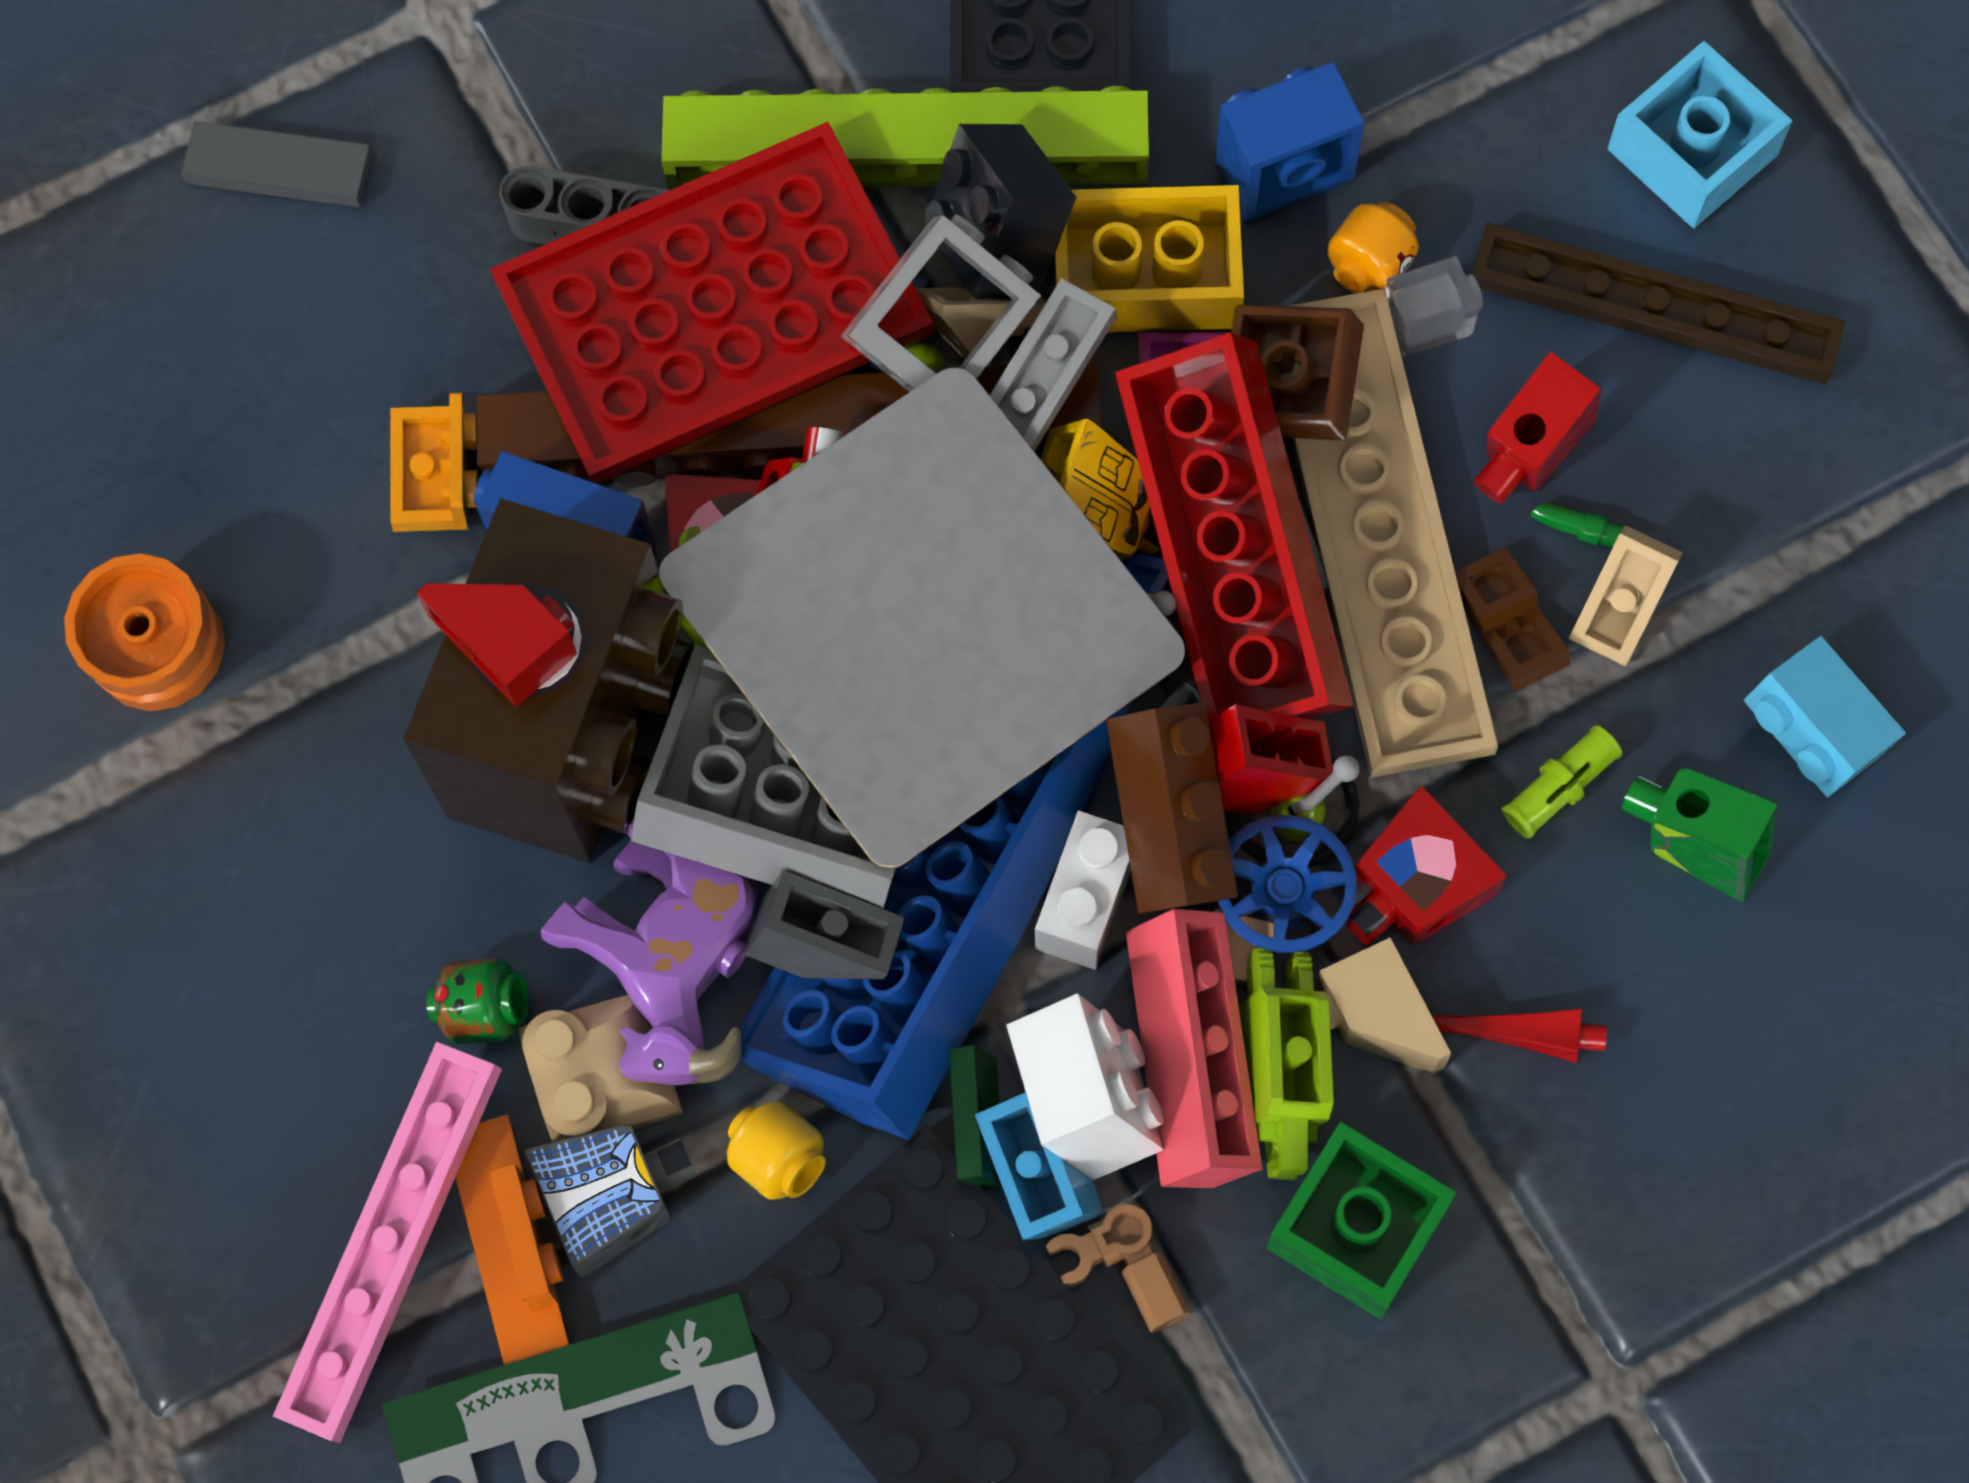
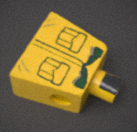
(1103, 485)

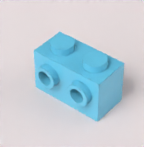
(1823, 716)

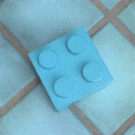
(1699, 134)

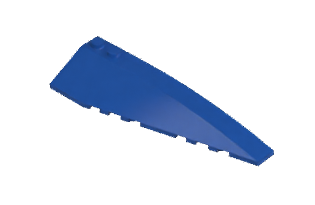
(965, 902)

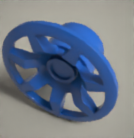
(1287, 888)

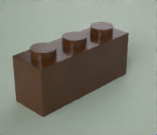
(1171, 807)

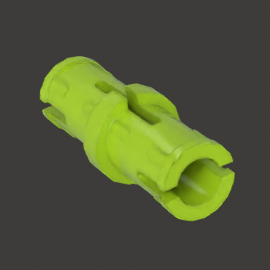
(1561, 781)

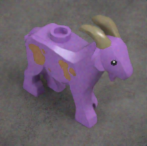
(668, 960)

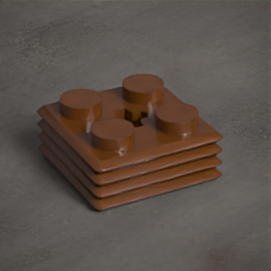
(1328, 351)

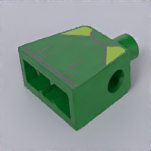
(1707, 828)

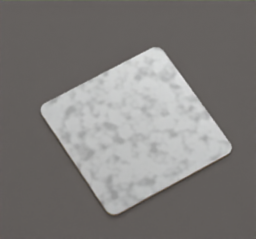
(921, 616)

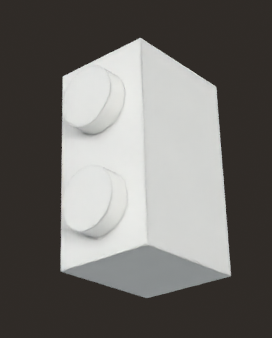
(1084, 892)

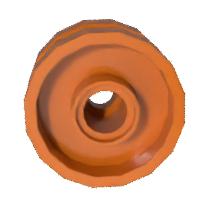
(144, 632)

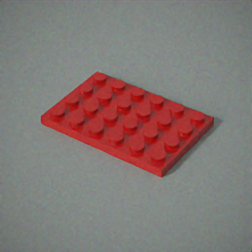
(705, 301)

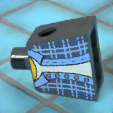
(606, 1191)

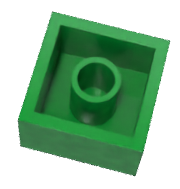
(1360, 1220)

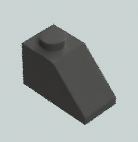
(822, 932)

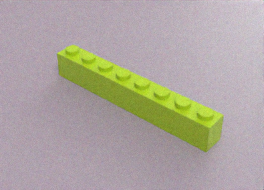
(906, 135)

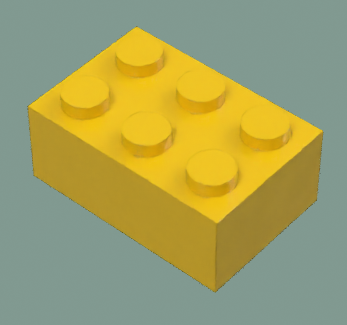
(1157, 255)

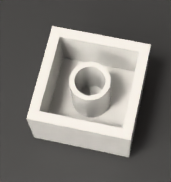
(1086, 1086)

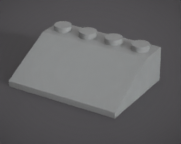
(739, 800)

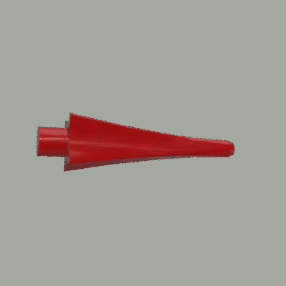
(1549, 1033)

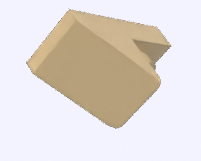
(965, 319)
(1625, 595)

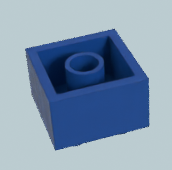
(1289, 140)

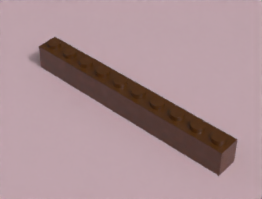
(533, 430)

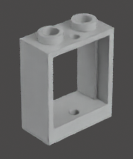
(965, 241)

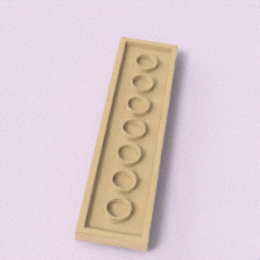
(1392, 568)

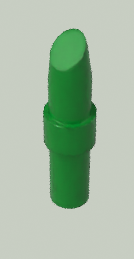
(1586, 526)

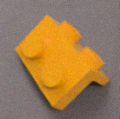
(431, 466)

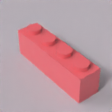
(1194, 1048)

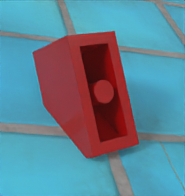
(503, 632)

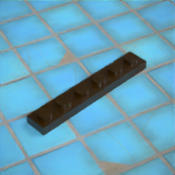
(1658, 303)

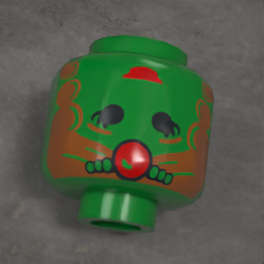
(478, 1001)

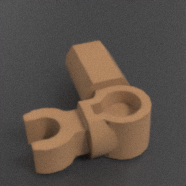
(1127, 1237)

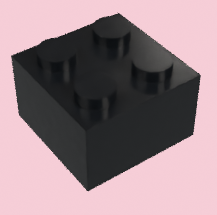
(1009, 193)

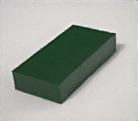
(973, 1091)

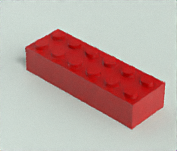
(1233, 531)

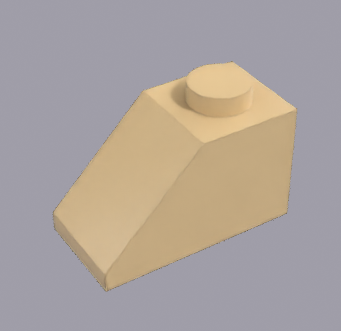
(1381, 1008)

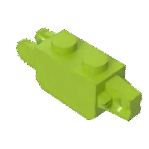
(1287, 1059)

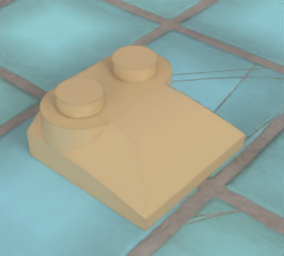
(578, 1074)

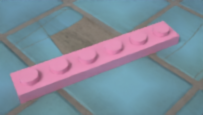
(387, 1243)

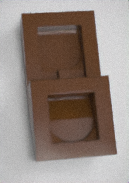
(1509, 621)

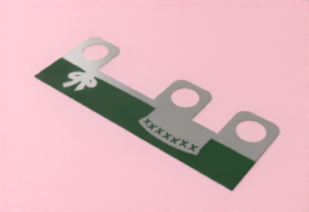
(553, 1392)

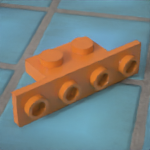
(508, 1245)

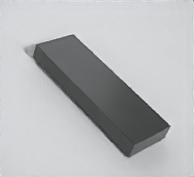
(277, 164)

